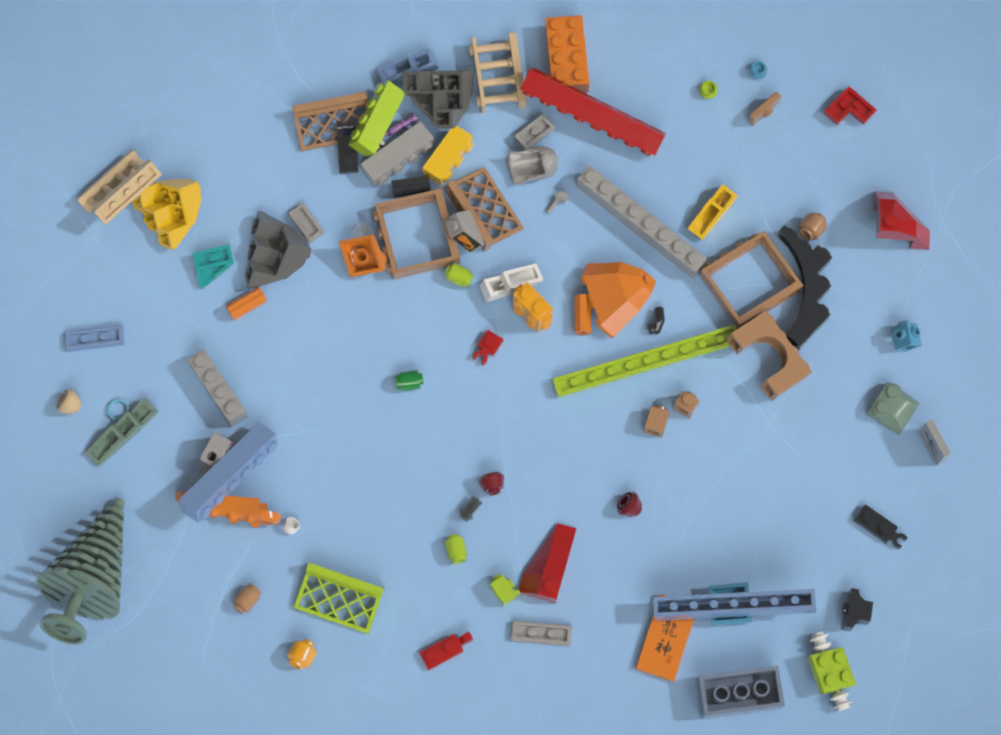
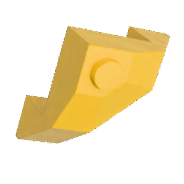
(170, 209)

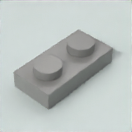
(534, 132)

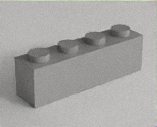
(397, 154)
(217, 388)

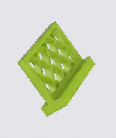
(340, 580)

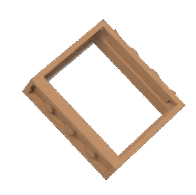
(408, 202)
(795, 285)

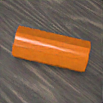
(246, 303)
(582, 314)

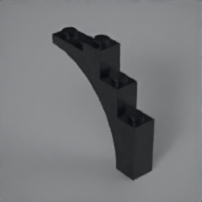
(815, 287)

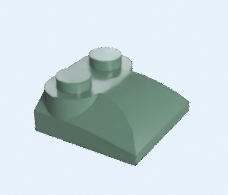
(893, 408)

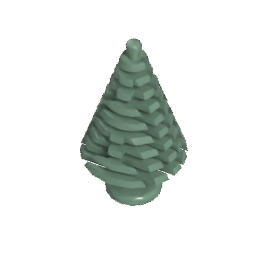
(85, 577)

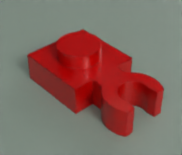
(489, 346)

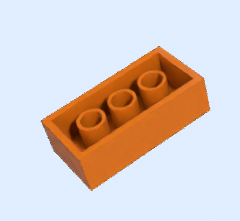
(567, 51)

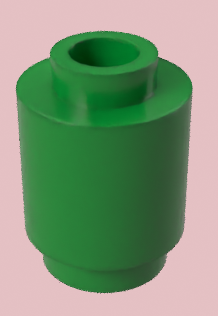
(409, 380)

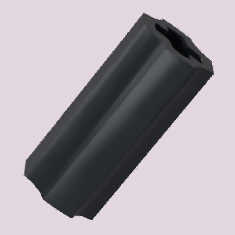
(411, 186)

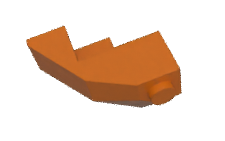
(616, 293)

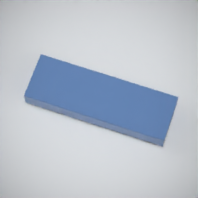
(94, 338)

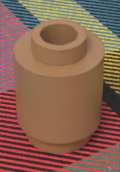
(246, 598)

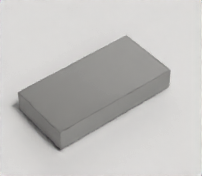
(306, 223)

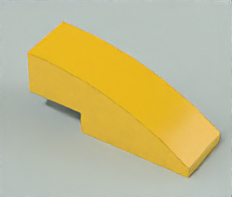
(713, 212)

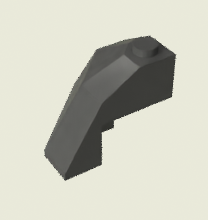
(440, 94)
(275, 251)

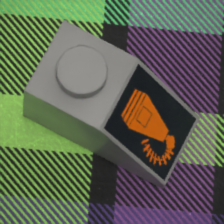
(464, 230)

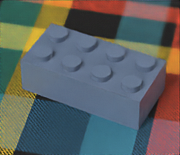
(740, 692)

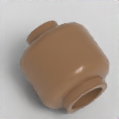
(812, 226)

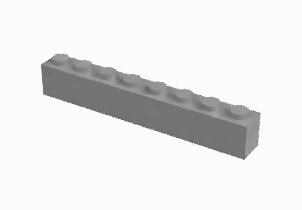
(641, 222)

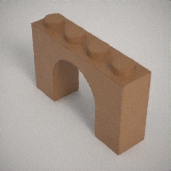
(765, 330)

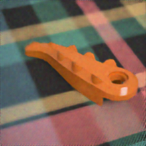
(242, 509)

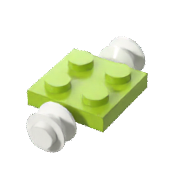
(831, 671)

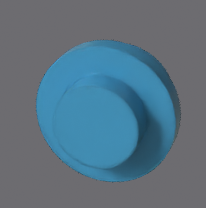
(758, 70)

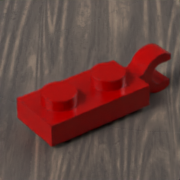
(444, 650)

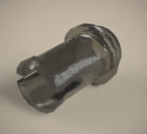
(469, 509)

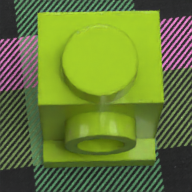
(503, 589)

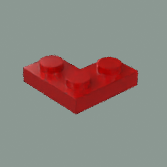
(850, 102)

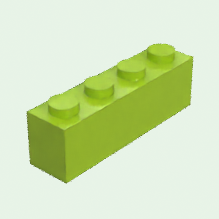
(377, 118)

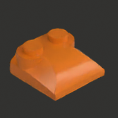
(362, 255)

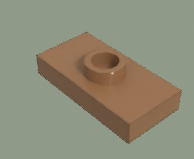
(764, 109)

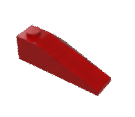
(546, 570)

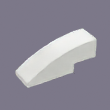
(504, 284)

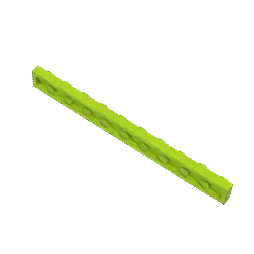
(642, 362)

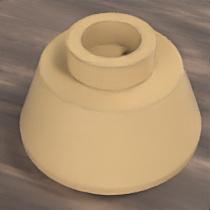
(68, 402)

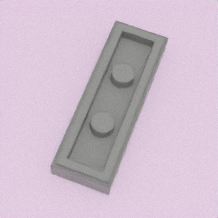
(541, 633)

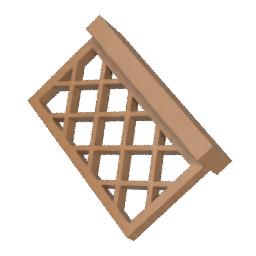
(325, 107)
(462, 204)

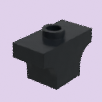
(856, 610)

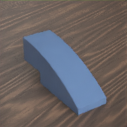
(420, 61)

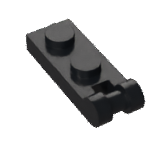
(347, 155)

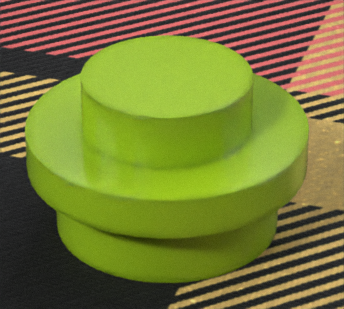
(708, 89)

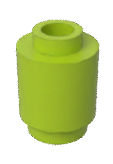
(459, 275)
(456, 549)

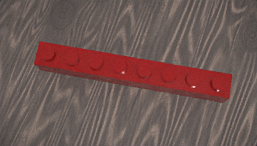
(592, 111)

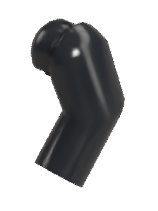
(659, 321)

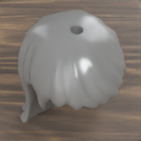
(532, 164)

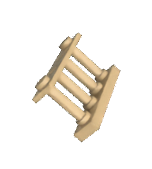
(512, 62)
(119, 187)

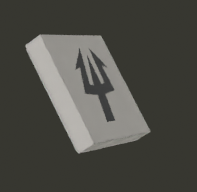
(934, 442)

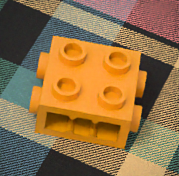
(532, 307)

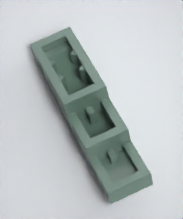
(122, 432)

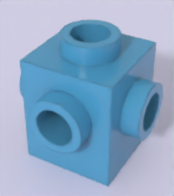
(906, 336)

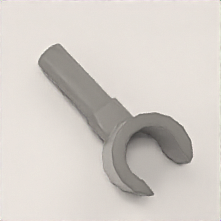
(560, 196)

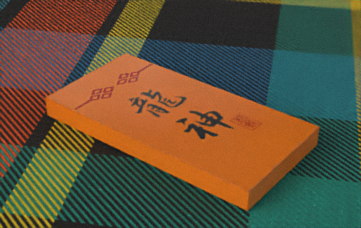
(664, 647)

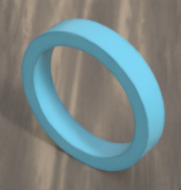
(113, 402)

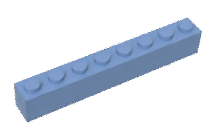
(734, 604)

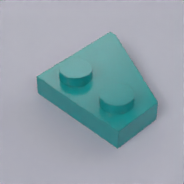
(212, 263)

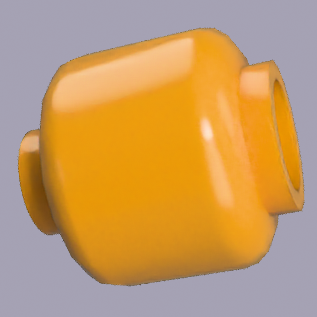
(301, 654)

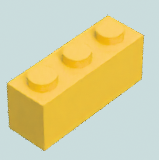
(448, 155)

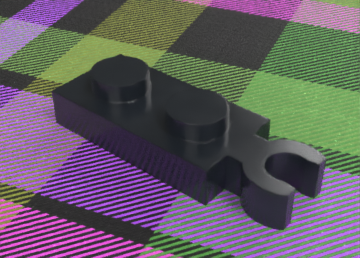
(879, 526)

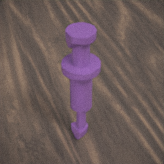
(401, 125)

